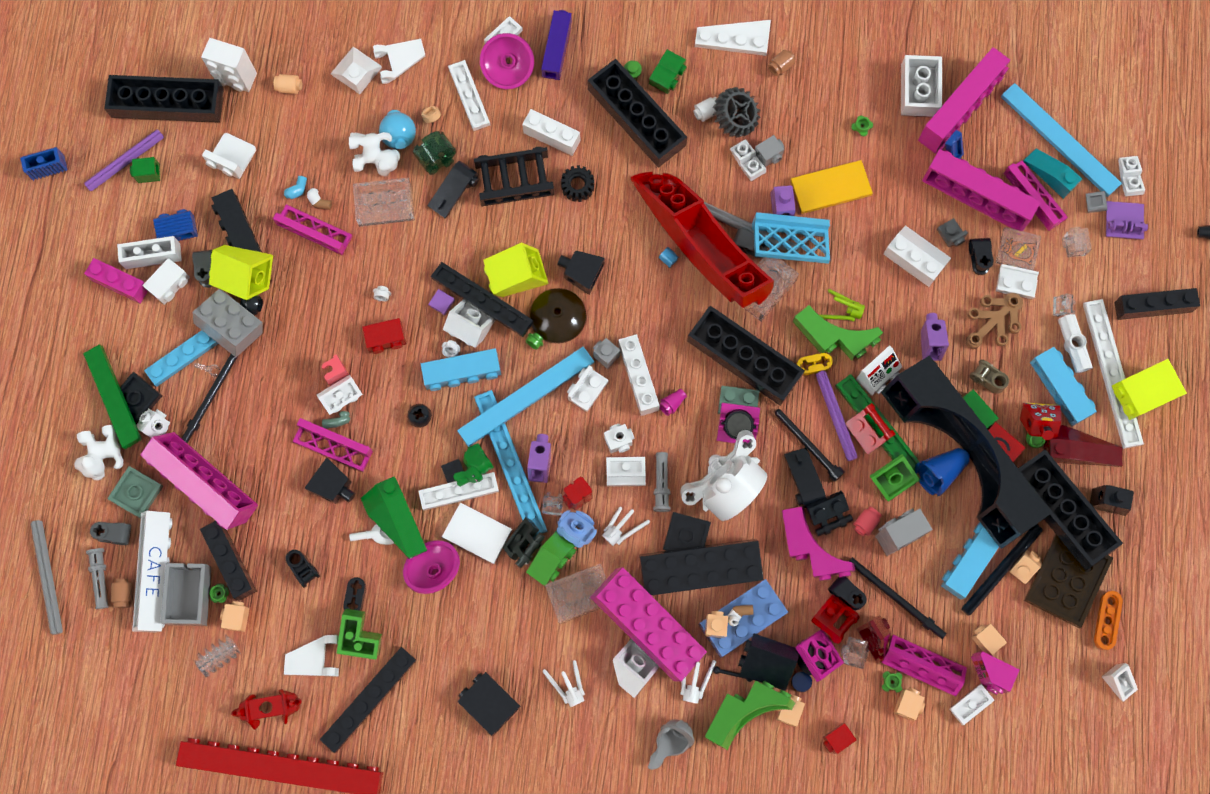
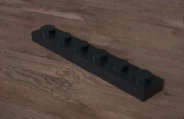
(482, 299)
(368, 700)

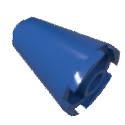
(941, 470)

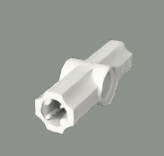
(1078, 355)

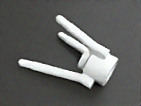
(612, 534)
(692, 693)
(573, 695)

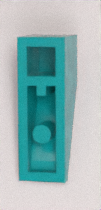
(1053, 172)

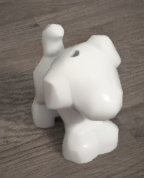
(384, 160)
(92, 463)

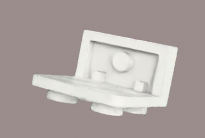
(230, 155)

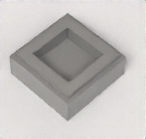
(1096, 202)

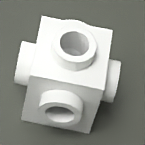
(153, 423)
(619, 444)

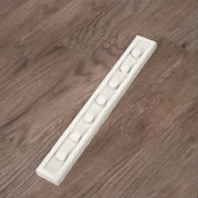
(1111, 370)

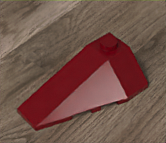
(1083, 449)
(877, 635)

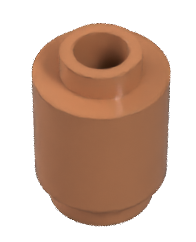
(781, 62)
(121, 593)

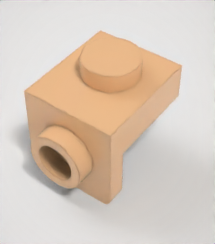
(1026, 566)

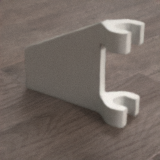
(401, 57)
(311, 659)

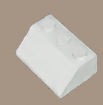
(916, 256)

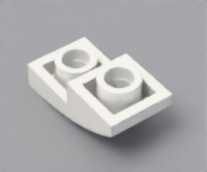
(747, 160)
(1130, 176)

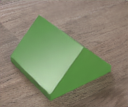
(895, 477)

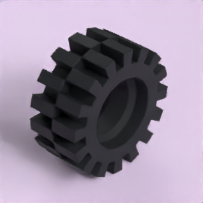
(581, 173)

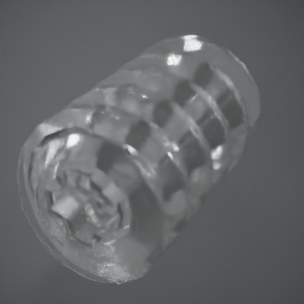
(217, 656)

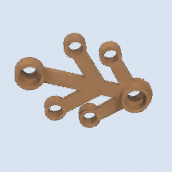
(996, 317)

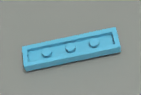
(180, 357)

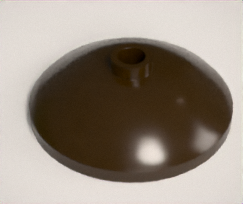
(559, 327)

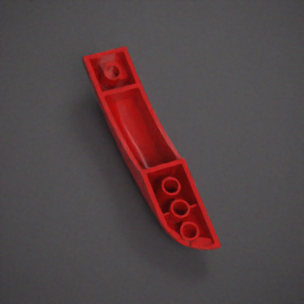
(703, 239)

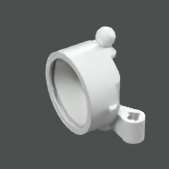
(730, 482)

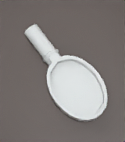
(376, 534)

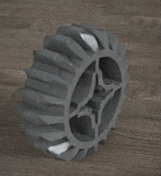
(727, 107)

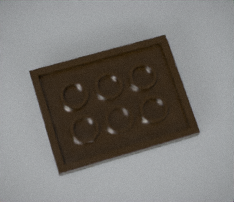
(1064, 585)

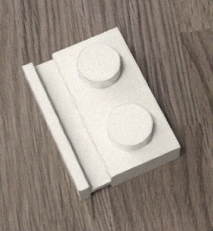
(1017, 281)
(625, 471)

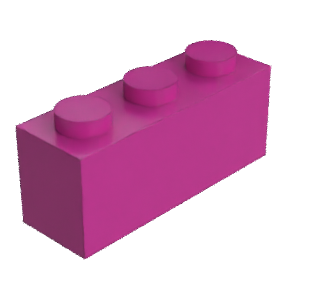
(116, 280)

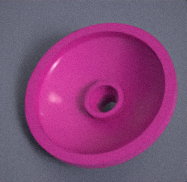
(494, 61)
(433, 568)

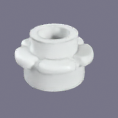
(381, 293)
(450, 349)

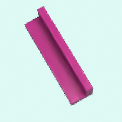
(1044, 211)
(311, 233)
(333, 437)
(924, 668)

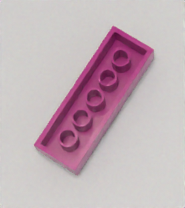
(965, 100)
(981, 190)
(199, 480)
(648, 624)

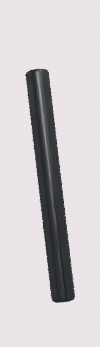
(1002, 569)

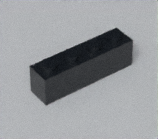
(234, 221)
(1157, 304)
(228, 561)

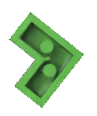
(550, 558)
(354, 640)

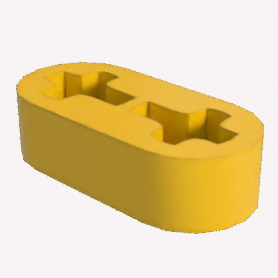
(813, 359)

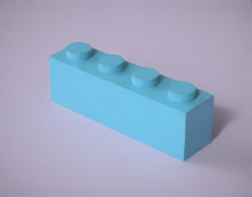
(461, 369)
(1063, 386)
(970, 564)

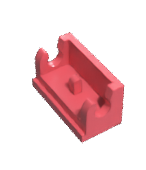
(338, 371)

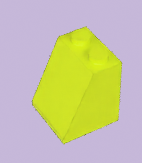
(515, 270)
(240, 271)
(1148, 389)

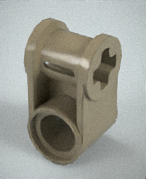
(988, 376)

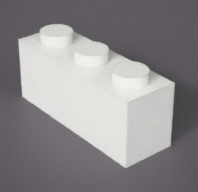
(551, 132)
(149, 252)

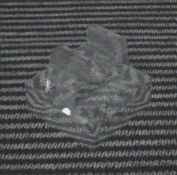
(1063, 305)
(552, 505)

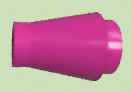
(671, 402)

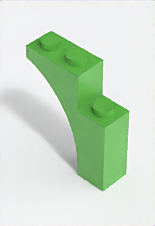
(826, 335)
(738, 711)

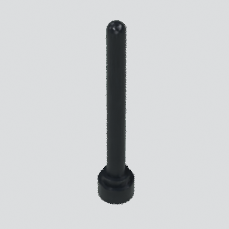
(833, 471)

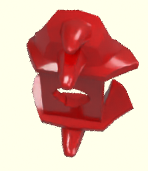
(282, 704)

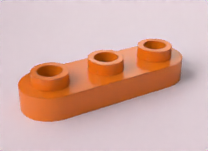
(1113, 613)

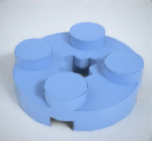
(580, 536)

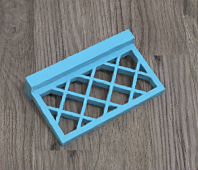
(791, 225)

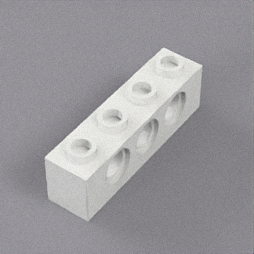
(638, 375)

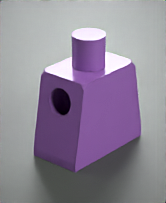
(783, 200)
(934, 338)
(539, 459)

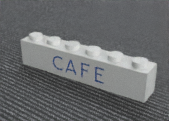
(150, 574)

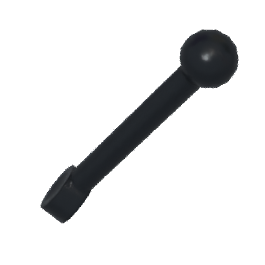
(717, 670)

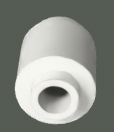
(704, 109)

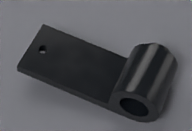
(452, 188)
(805, 477)

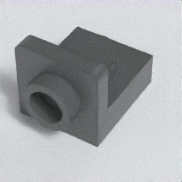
(952, 233)

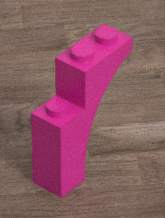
(803, 544)

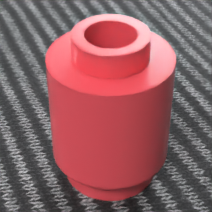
(867, 521)

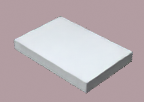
(477, 533)

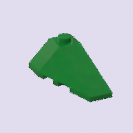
(390, 511)

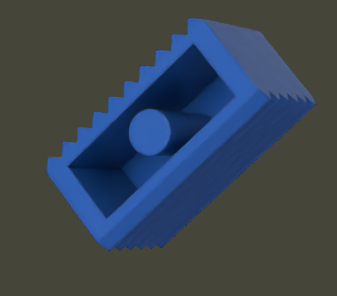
(43, 163)
(178, 225)

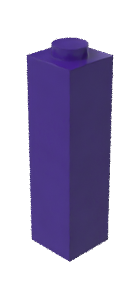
(556, 44)

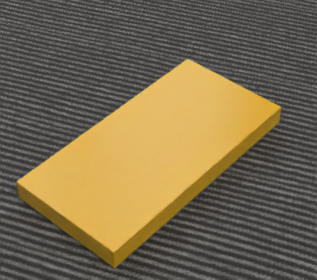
(831, 187)

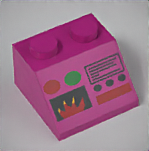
(994, 673)

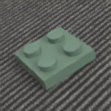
(135, 492)

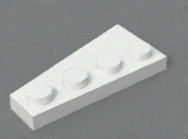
(736, 37)

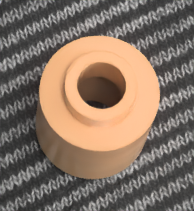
(287, 84)

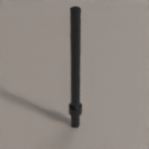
(193, 424)
(927, 623)

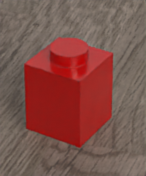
(838, 739)

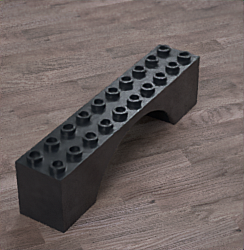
(1008, 499)

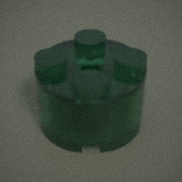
(435, 152)

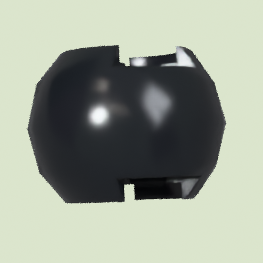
(253, 304)
(422, 421)

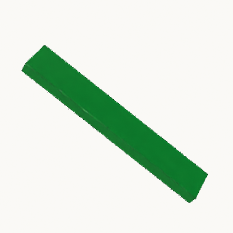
(112, 396)
(858, 401)

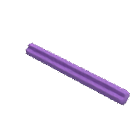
(123, 160)
(836, 416)

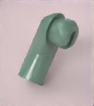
(336, 422)

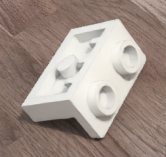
(587, 388)
(339, 394)

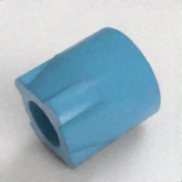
(668, 257)

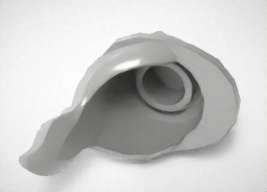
(672, 740)

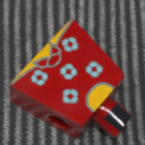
(1041, 419)

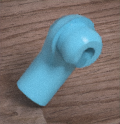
(296, 190)

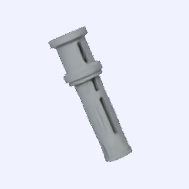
(661, 492)
(100, 567)

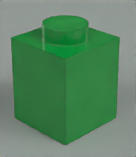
(145, 170)

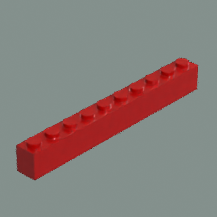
(279, 768)

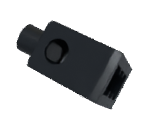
(582, 269)
(330, 483)
(1114, 499)

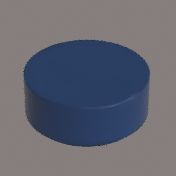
(801, 682)

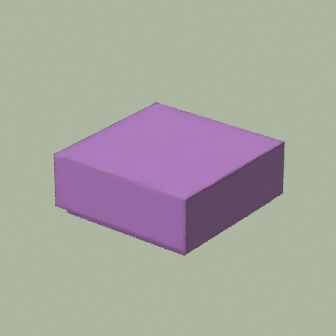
(441, 302)

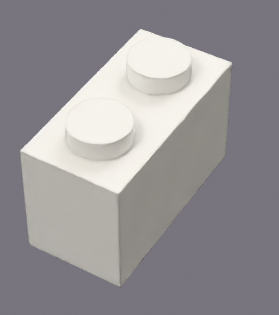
(166, 281)

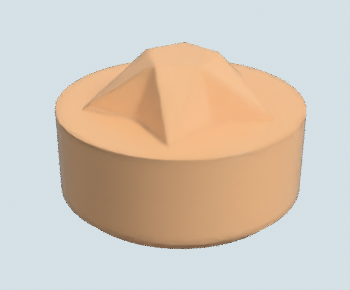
(431, 114)

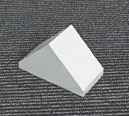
(1121, 681)

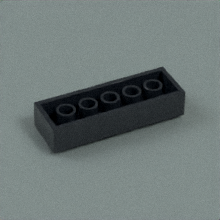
(164, 98)
(637, 112)
(745, 355)
(1072, 515)
(701, 567)

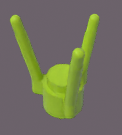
(854, 309)

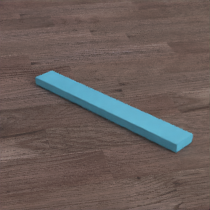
(1061, 139)
(525, 396)
(512, 466)

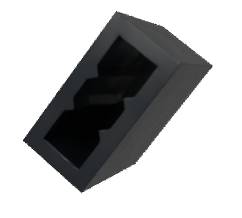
(768, 661)
(488, 703)

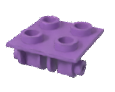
(1125, 220)

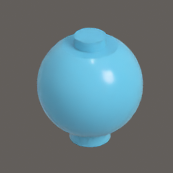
(400, 128)

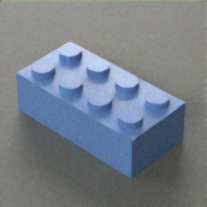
(766, 610)

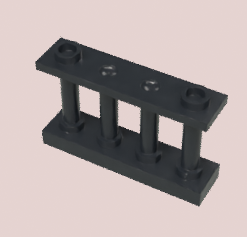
(507, 193)

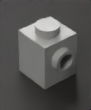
(770, 151)
(606, 352)

